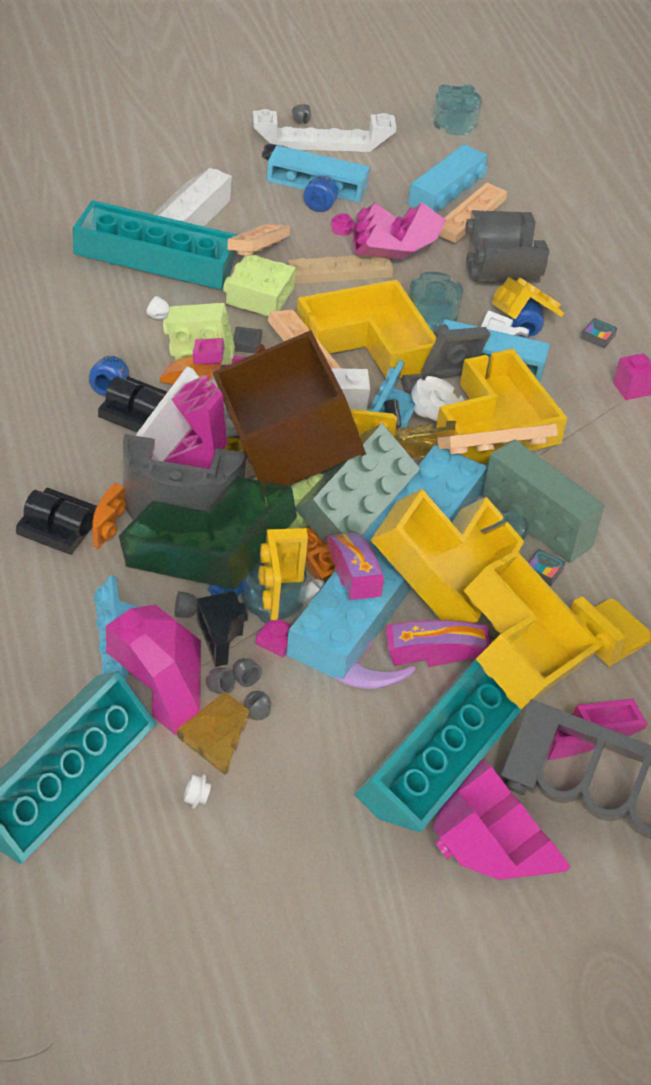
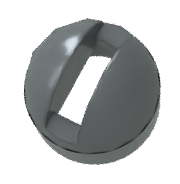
(301, 113)
(185, 605)
(246, 672)
(220, 676)
(261, 707)

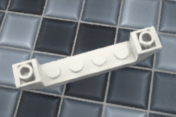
(333, 139)

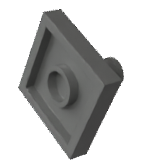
(452, 349)

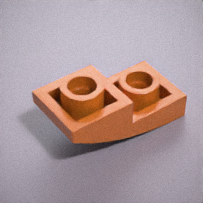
(176, 368)
(108, 509)
(318, 557)

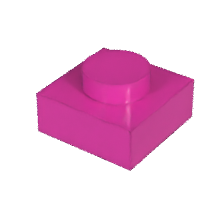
(208, 351)
(274, 637)

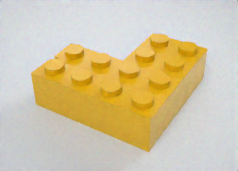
(373, 318)
(502, 401)
(444, 555)
(539, 632)

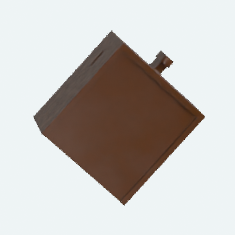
(289, 411)

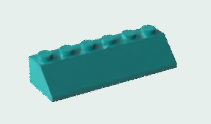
(154, 244)
(439, 751)
(68, 761)

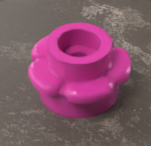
(342, 224)

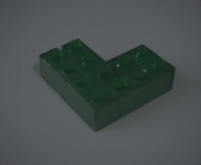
(212, 544)

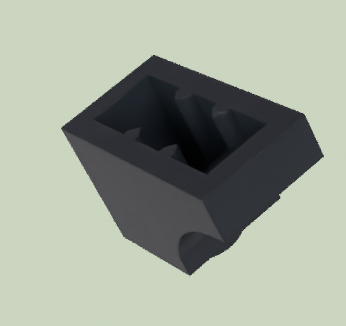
(220, 621)

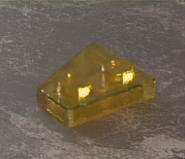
(421, 439)
(216, 731)

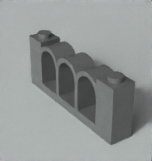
(532, 748)

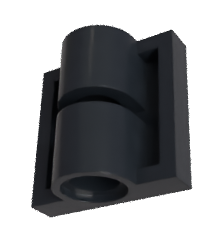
(129, 402)
(56, 520)

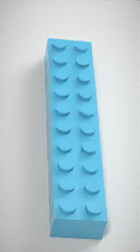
(336, 629)

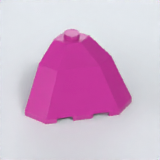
(204, 411)
(161, 657)
(493, 830)

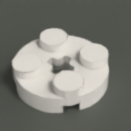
(432, 394)

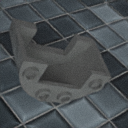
(504, 247)
(174, 483)

